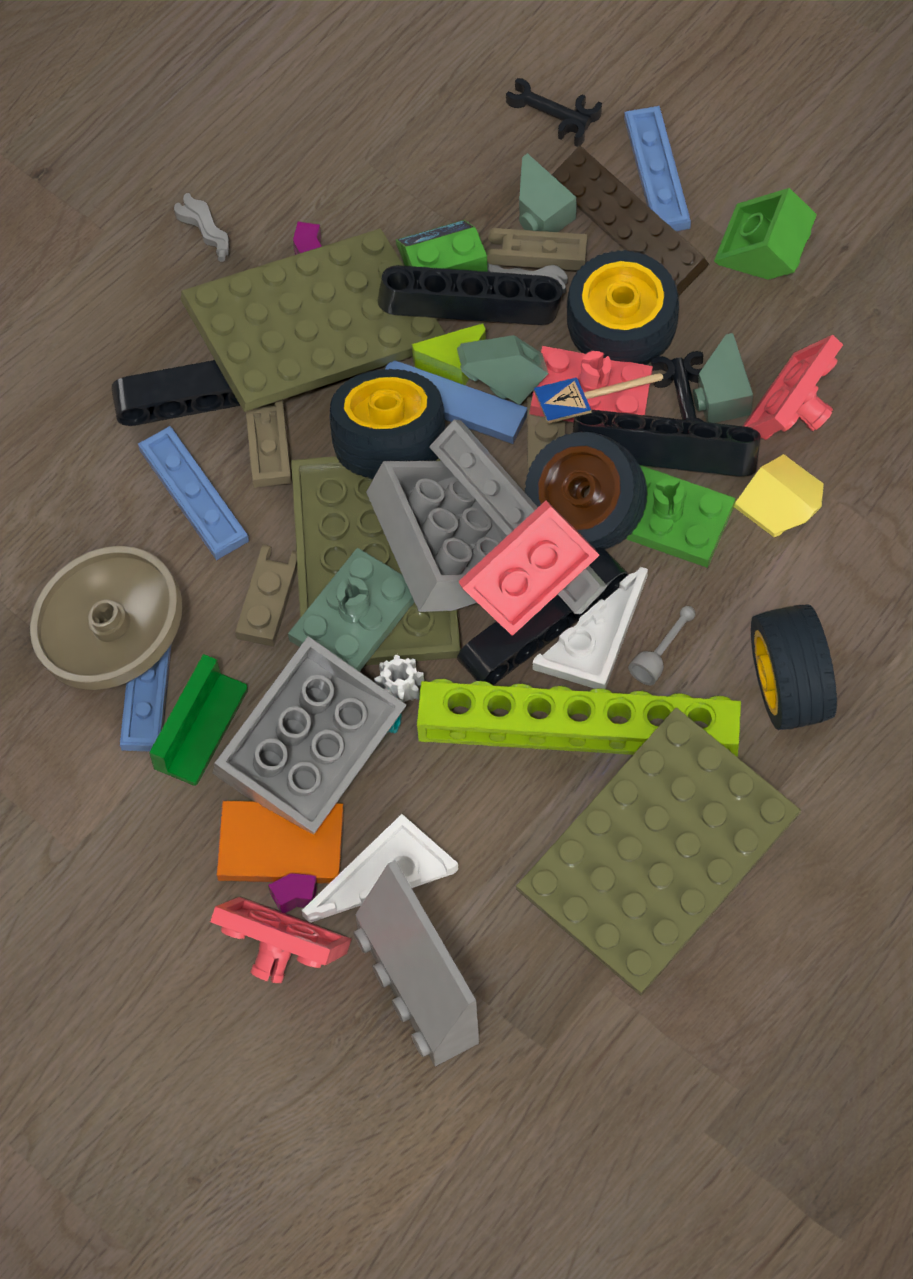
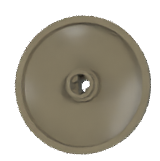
(106, 617)

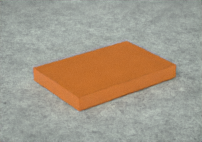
(266, 847)

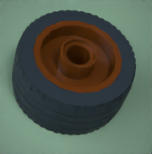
(594, 461)

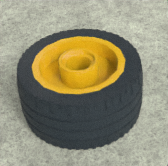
(623, 307)
(385, 419)
(793, 667)

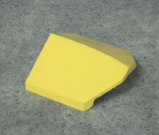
(780, 496)

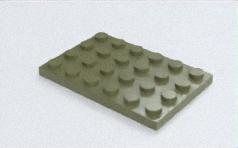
(304, 320)
(330, 524)
(658, 851)

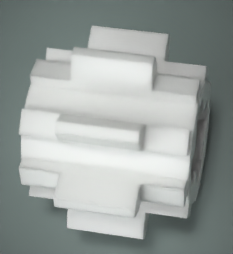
(398, 671)

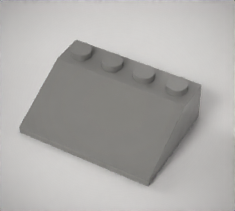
(432, 530)
(308, 737)
(416, 968)

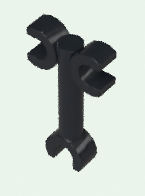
(572, 120)
(681, 372)

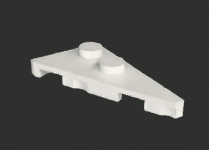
(592, 646)
(402, 841)

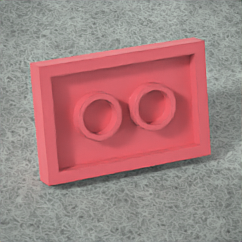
(595, 373)
(795, 391)
(528, 568)
(278, 937)

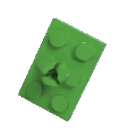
(682, 518)

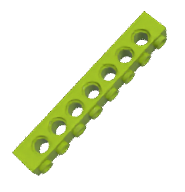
(558, 730)

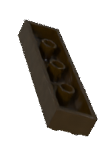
(628, 217)

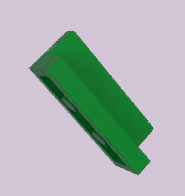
(197, 722)

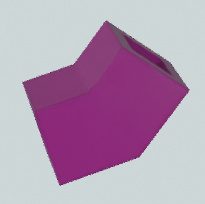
(306, 237)
(293, 891)

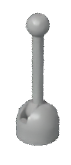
(647, 665)

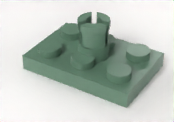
(355, 610)

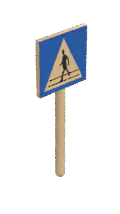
(568, 400)

